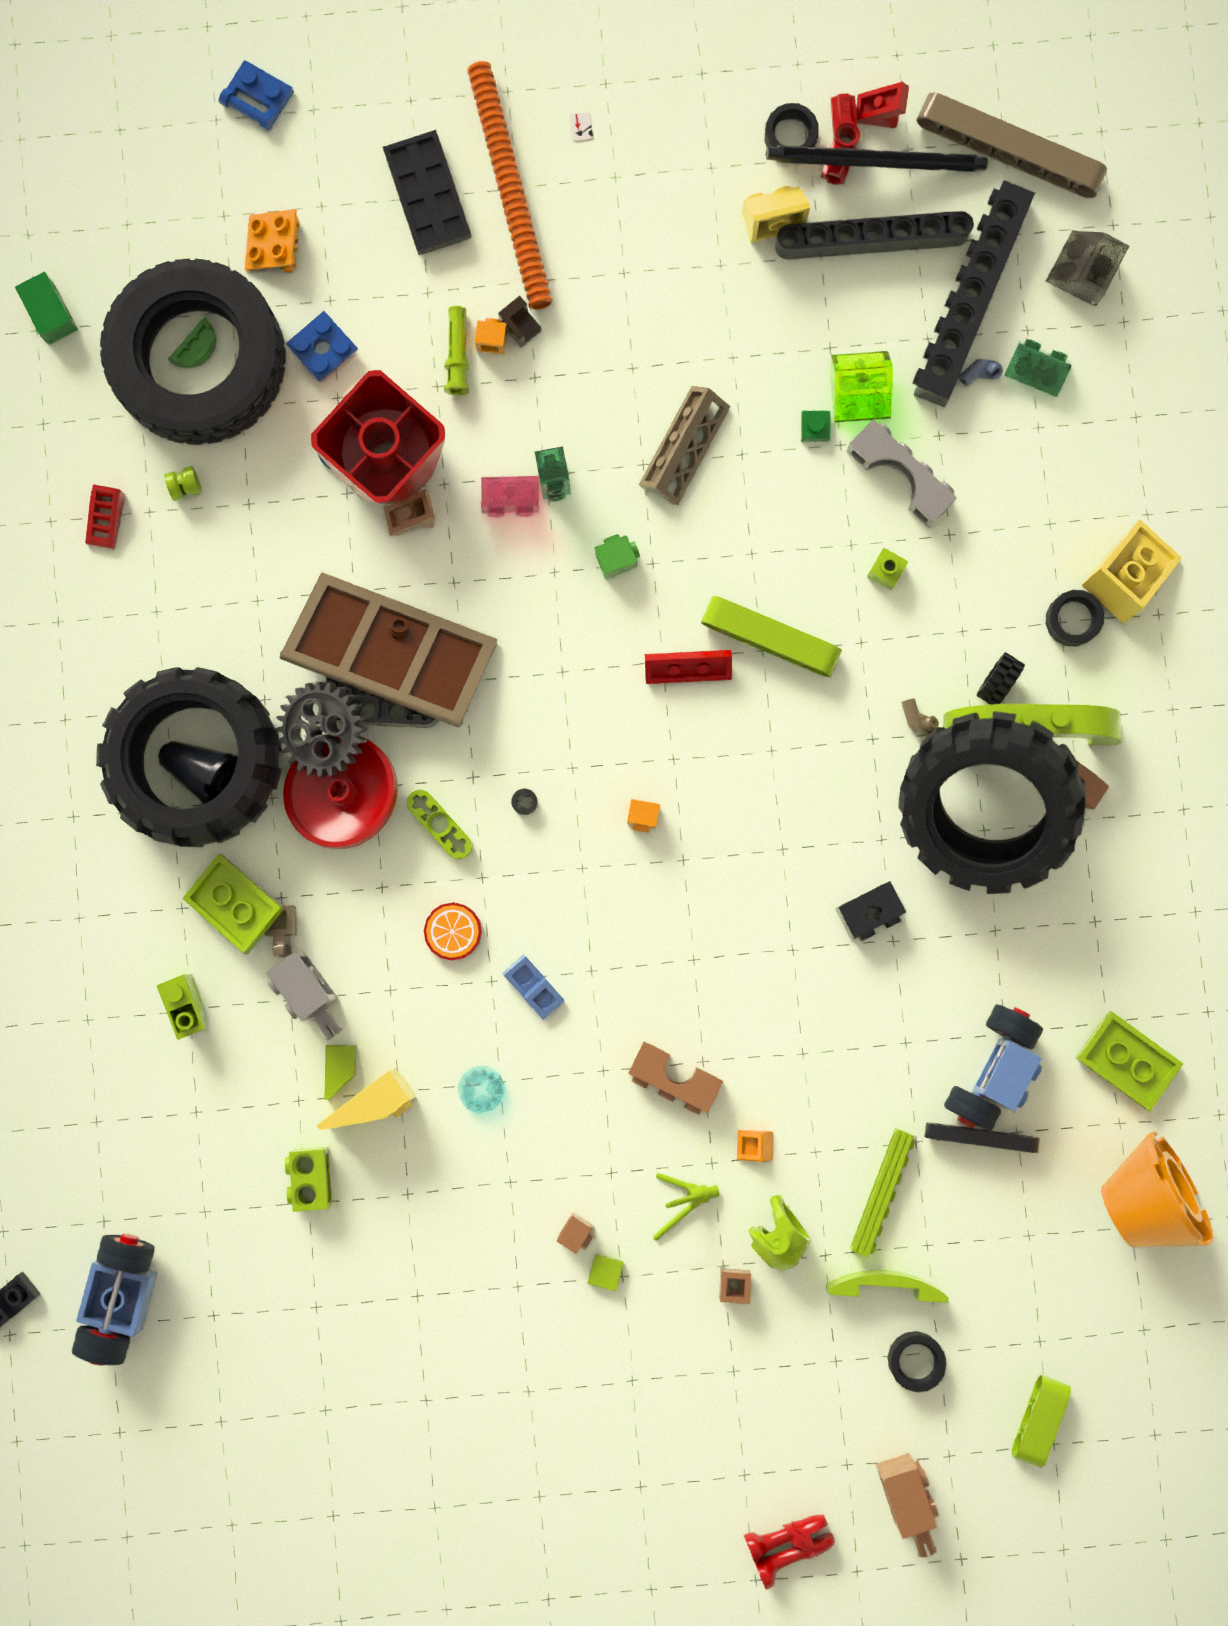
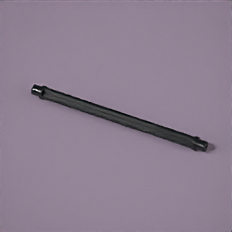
(874, 158)

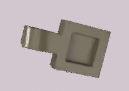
(280, 930)

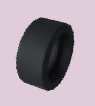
(791, 111)
(1090, 602)
(935, 1375)

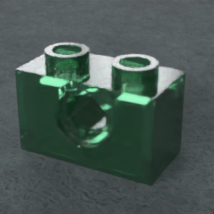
(553, 474)

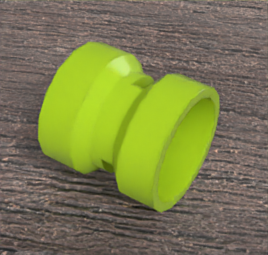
(183, 483)

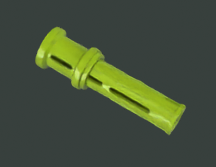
(457, 364)

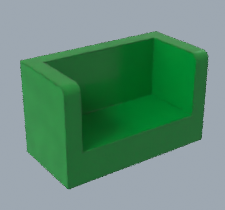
(46, 308)

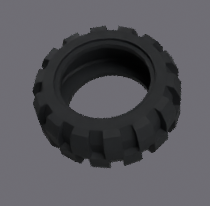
(134, 722)
(981, 860)

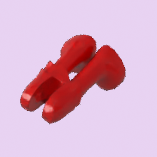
(799, 1535)

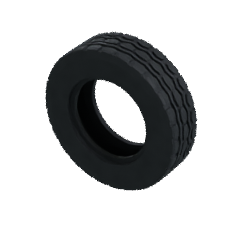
(155, 300)

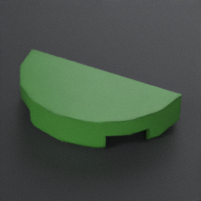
(196, 346)

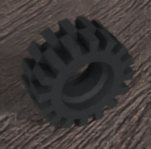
(1000, 679)

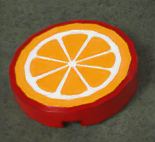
(452, 931)

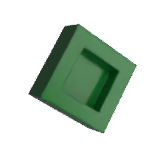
(815, 426)

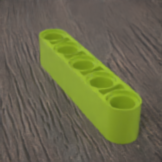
(771, 636)

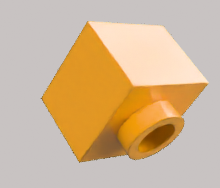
(491, 336)
(643, 815)

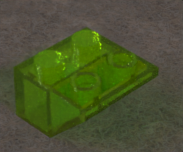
(861, 386)

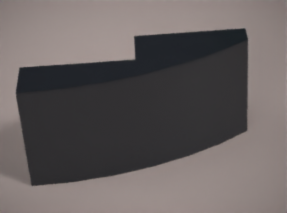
(16, 1296)

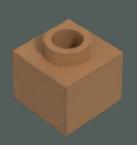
(575, 1233)
(737, 1295)

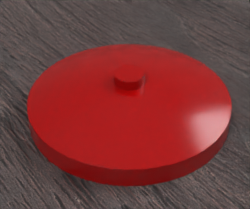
(343, 807)

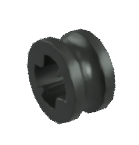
(526, 792)

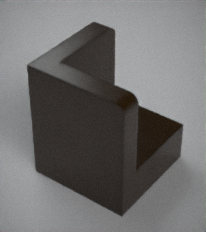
(519, 321)

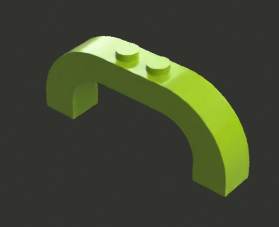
(1092, 722)

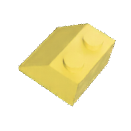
(770, 212)

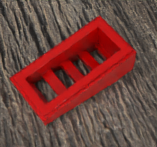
(94, 515)

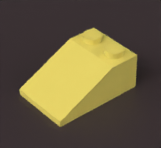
(1132, 572)
(378, 1101)

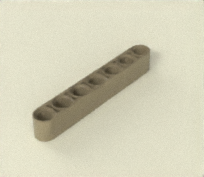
(1011, 145)

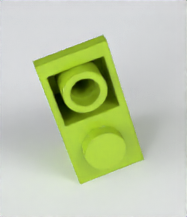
(182, 1005)

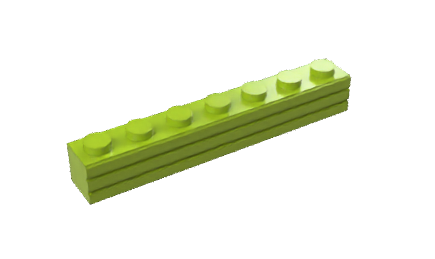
(882, 1193)

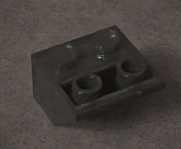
(1087, 264)

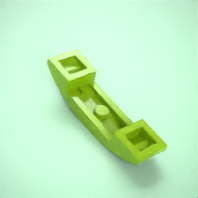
(849, 1284)

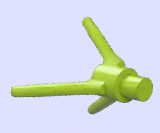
(695, 1197)

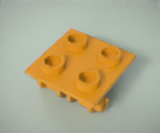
(272, 241)

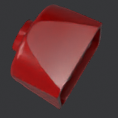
(374, 414)

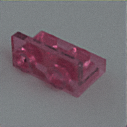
(510, 495)

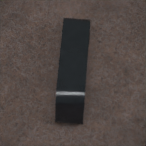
(382, 713)

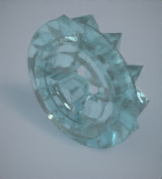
(479, 1075)

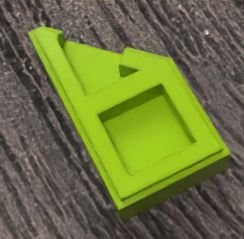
(339, 1067)

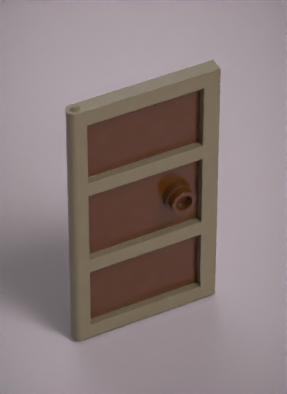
(389, 649)

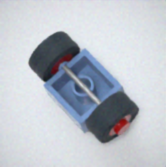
(1005, 1072)
(114, 1299)

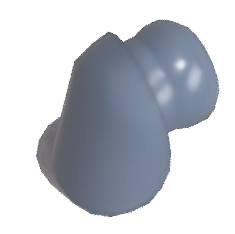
(981, 369)

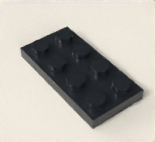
(427, 192)

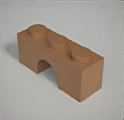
(697, 1091)

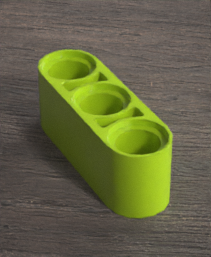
(1041, 1421)

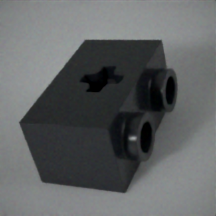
(884, 899)

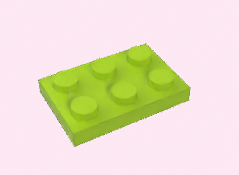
(233, 903)
(1129, 1061)

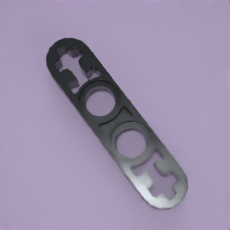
(982, 1137)

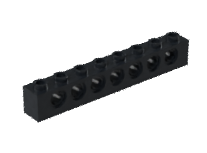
(1015, 203)

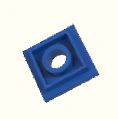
(321, 330)

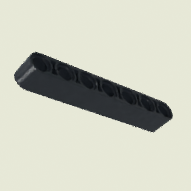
(884, 226)

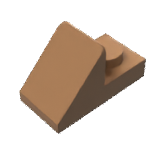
(410, 513)

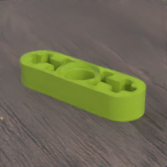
(419, 813)

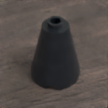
(198, 768)

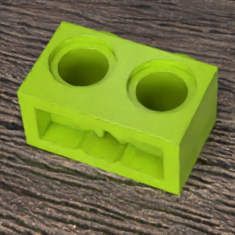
(318, 1179)

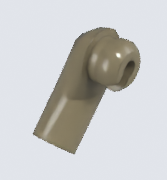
(916, 720)

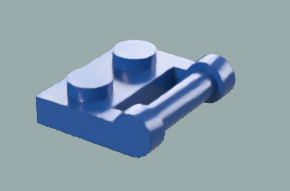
(259, 87)

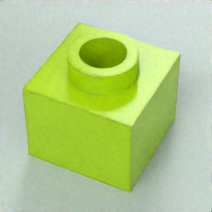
(881, 575)

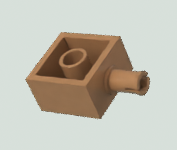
(909, 1501)

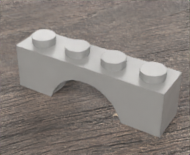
(877, 448)

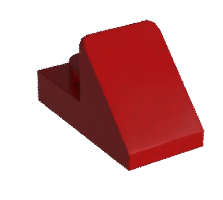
(882, 105)

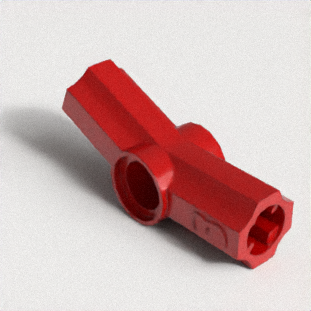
(843, 124)

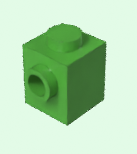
(616, 555)

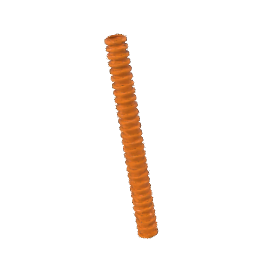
(509, 185)

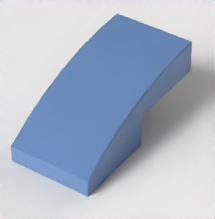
(533, 986)

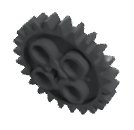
(310, 752)

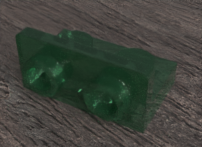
(1038, 367)

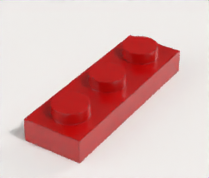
(688, 666)

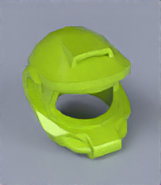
(786, 1243)

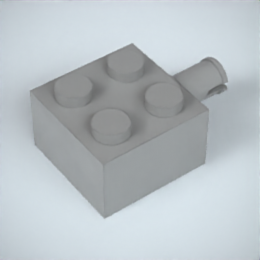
(305, 992)

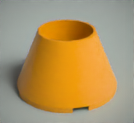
(1155, 1199)

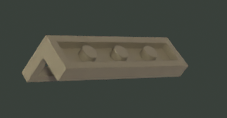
(680, 440)

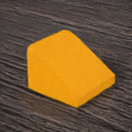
(755, 1145)

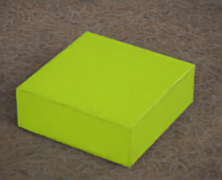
(605, 1272)

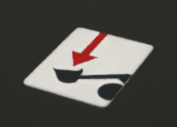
(581, 126)

